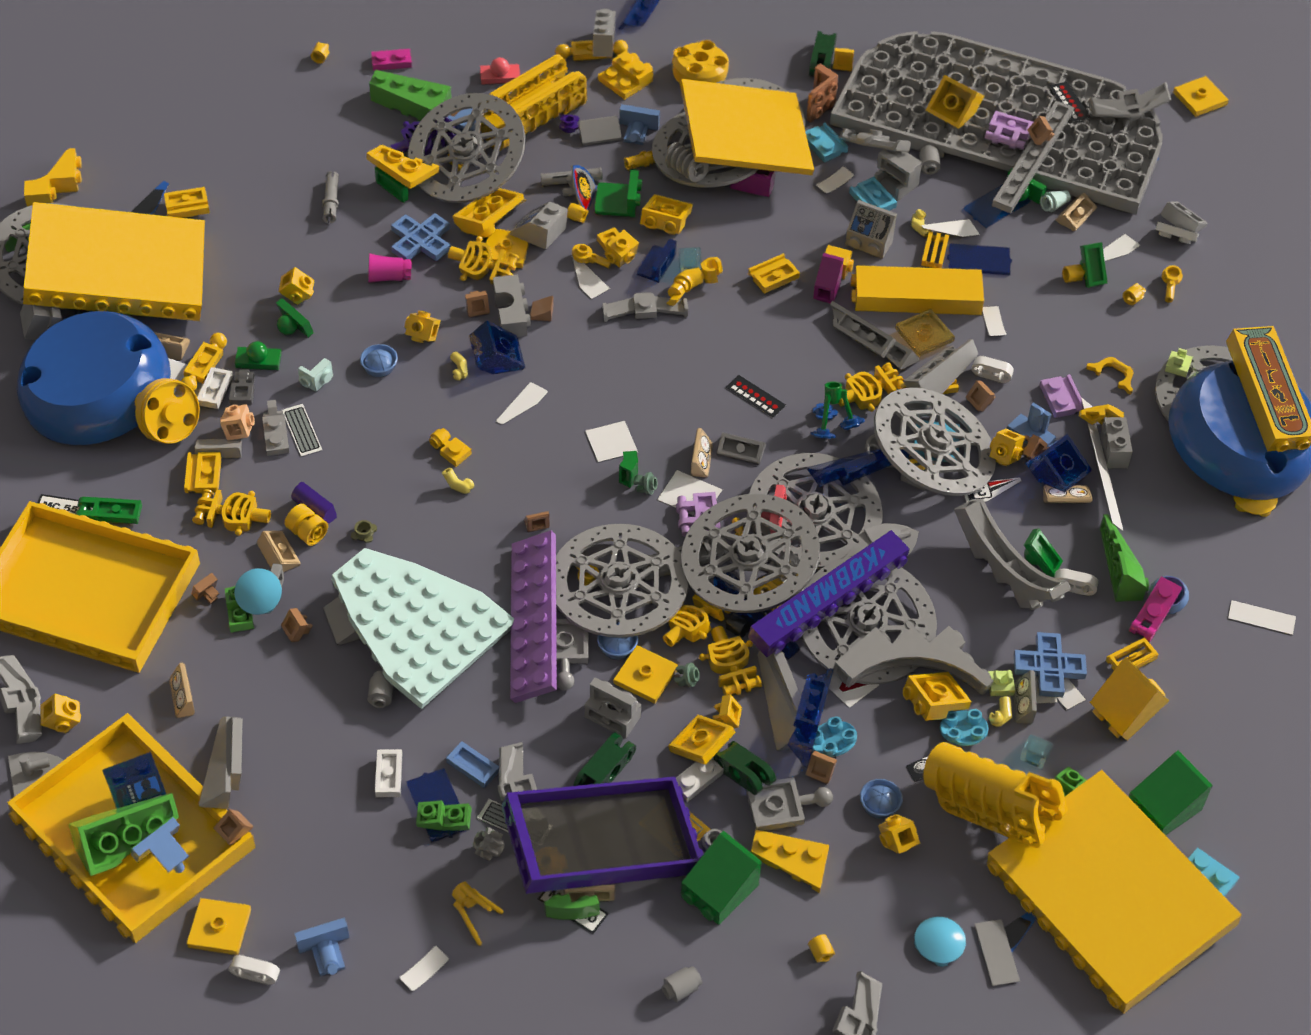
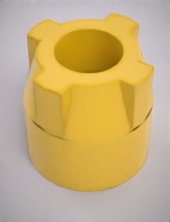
(320, 52)
(577, 213)
(1073, 273)
(1134, 294)
(821, 948)

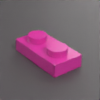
(391, 59)

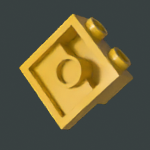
(626, 75)
(665, 214)
(935, 695)

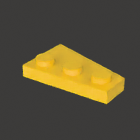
(403, 169)
(795, 856)

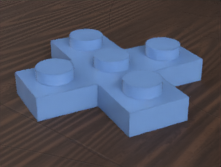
(420, 237)
(1050, 664)

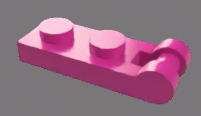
(1156, 608)

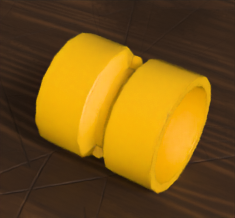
(306, 524)

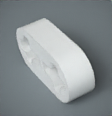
(992, 369)
(1079, 582)
(254, 969)

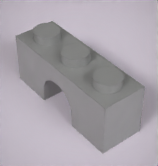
(604, 33)
(509, 293)

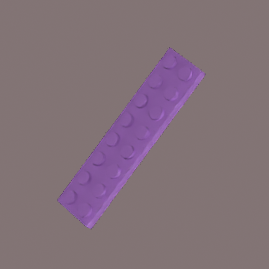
(534, 615)

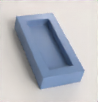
(472, 764)

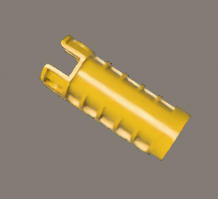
(540, 97)
(993, 794)

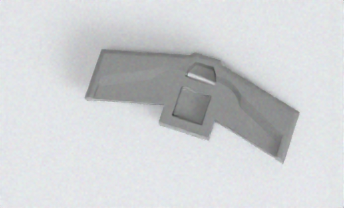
(1130, 103)
(875, 139)
(644, 306)
(20, 698)
(511, 771)
(864, 1014)

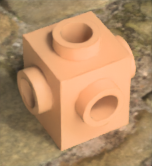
(237, 422)

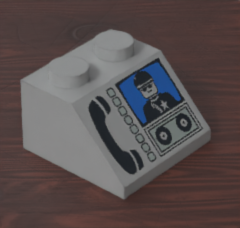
(542, 225)
(871, 229)

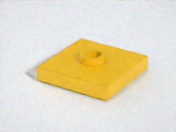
(1200, 96)
(502, 239)
(645, 674)
(701, 739)
(219, 926)

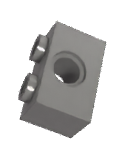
(1116, 442)

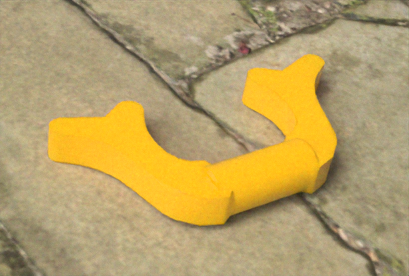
(1113, 362)

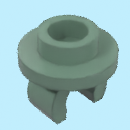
(646, 483)
(690, 675)

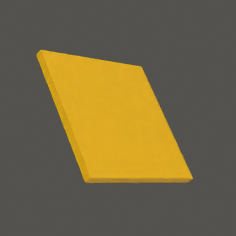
(746, 127)

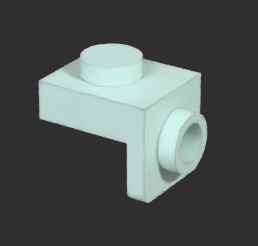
(317, 376)

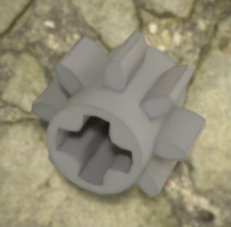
(488, 843)

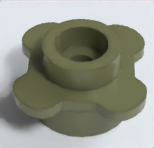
(364, 526)

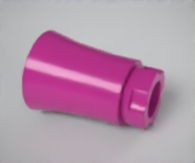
(388, 268)

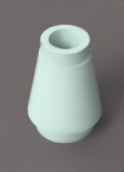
(1053, 200)

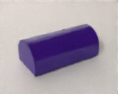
(319, 505)

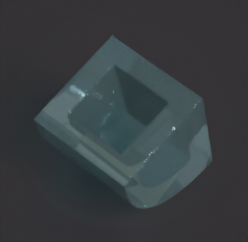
(689, 258)
(1036, 751)

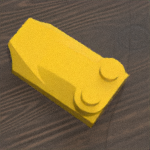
(482, 214)

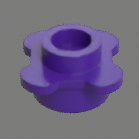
(569, 123)

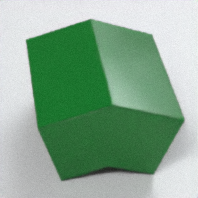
(628, 468)

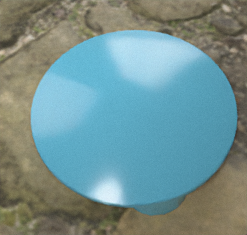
(258, 591)
(964, 727)
(835, 737)
(940, 940)

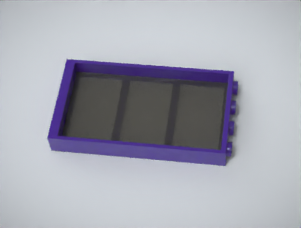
(601, 834)

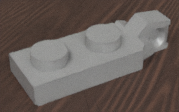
(275, 430)

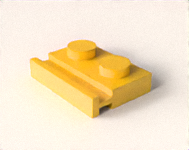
(187, 203)
(773, 273)
(202, 472)

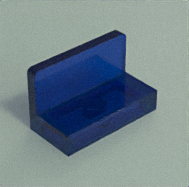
(658, 261)

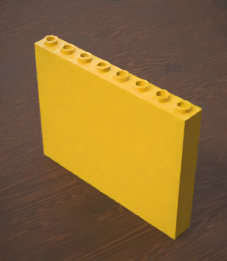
(114, 262)
(90, 585)
(131, 893)
(1115, 893)

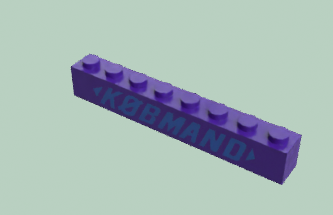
(829, 594)

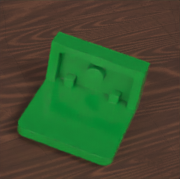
(619, 198)

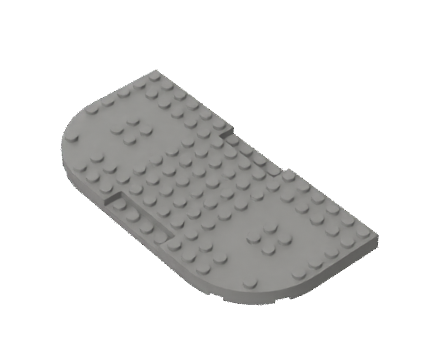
(1093, 156)

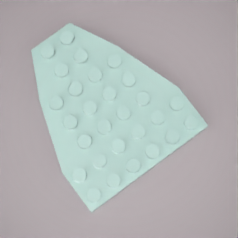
(417, 621)

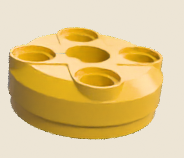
(700, 62)
(167, 410)

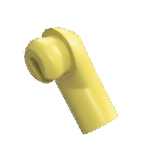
(918, 220)
(461, 362)
(456, 484)
(1004, 714)

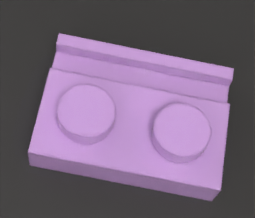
(1061, 396)

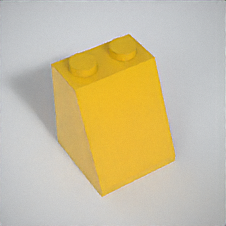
(1127, 700)

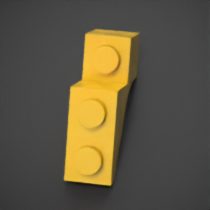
(61, 179)

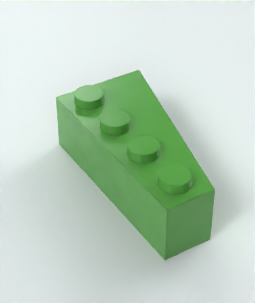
(407, 94)

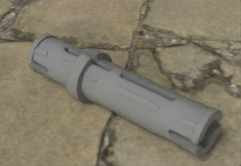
(560, 177)
(330, 202)

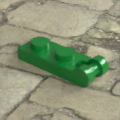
(110, 509)

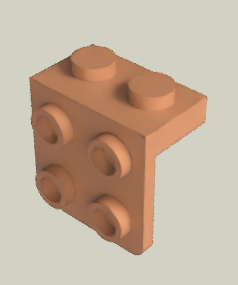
(823, 93)

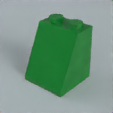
(1172, 793)
(721, 878)

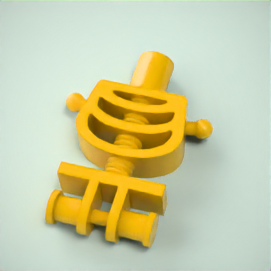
(468, 258)
(862, 386)
(235, 505)
(687, 622)
(729, 658)

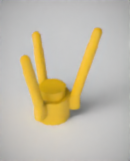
(468, 897)

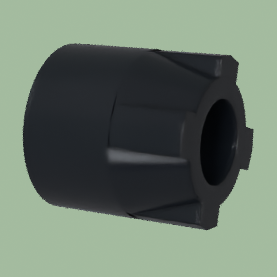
(738, 625)

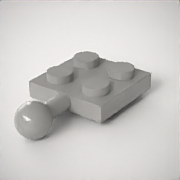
(570, 649)
(781, 806)

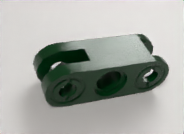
(823, 51)
(606, 762)
(745, 768)

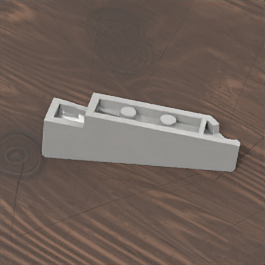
(872, 337)
(941, 371)
(781, 696)
(224, 764)

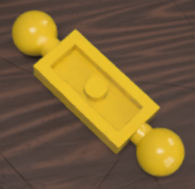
(584, 50)
(205, 358)

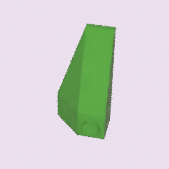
(1124, 569)
(111, 835)

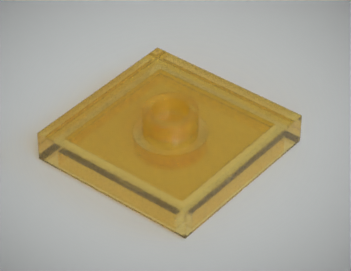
(924, 332)

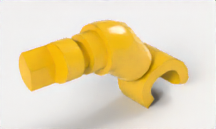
(693, 277)

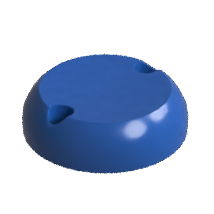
(85, 376)
(1222, 441)

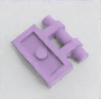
(1011, 126)
(700, 503)

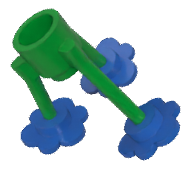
(824, 411)

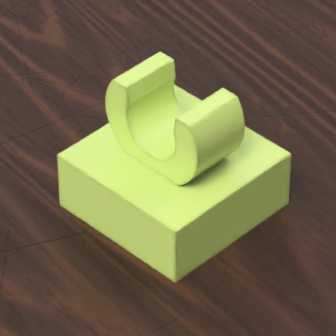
(1179, 363)
(1002, 683)

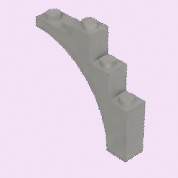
(1008, 566)
(912, 649)

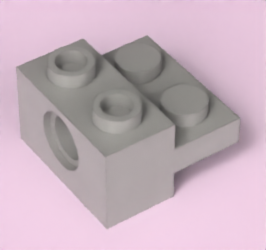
(604, 698)

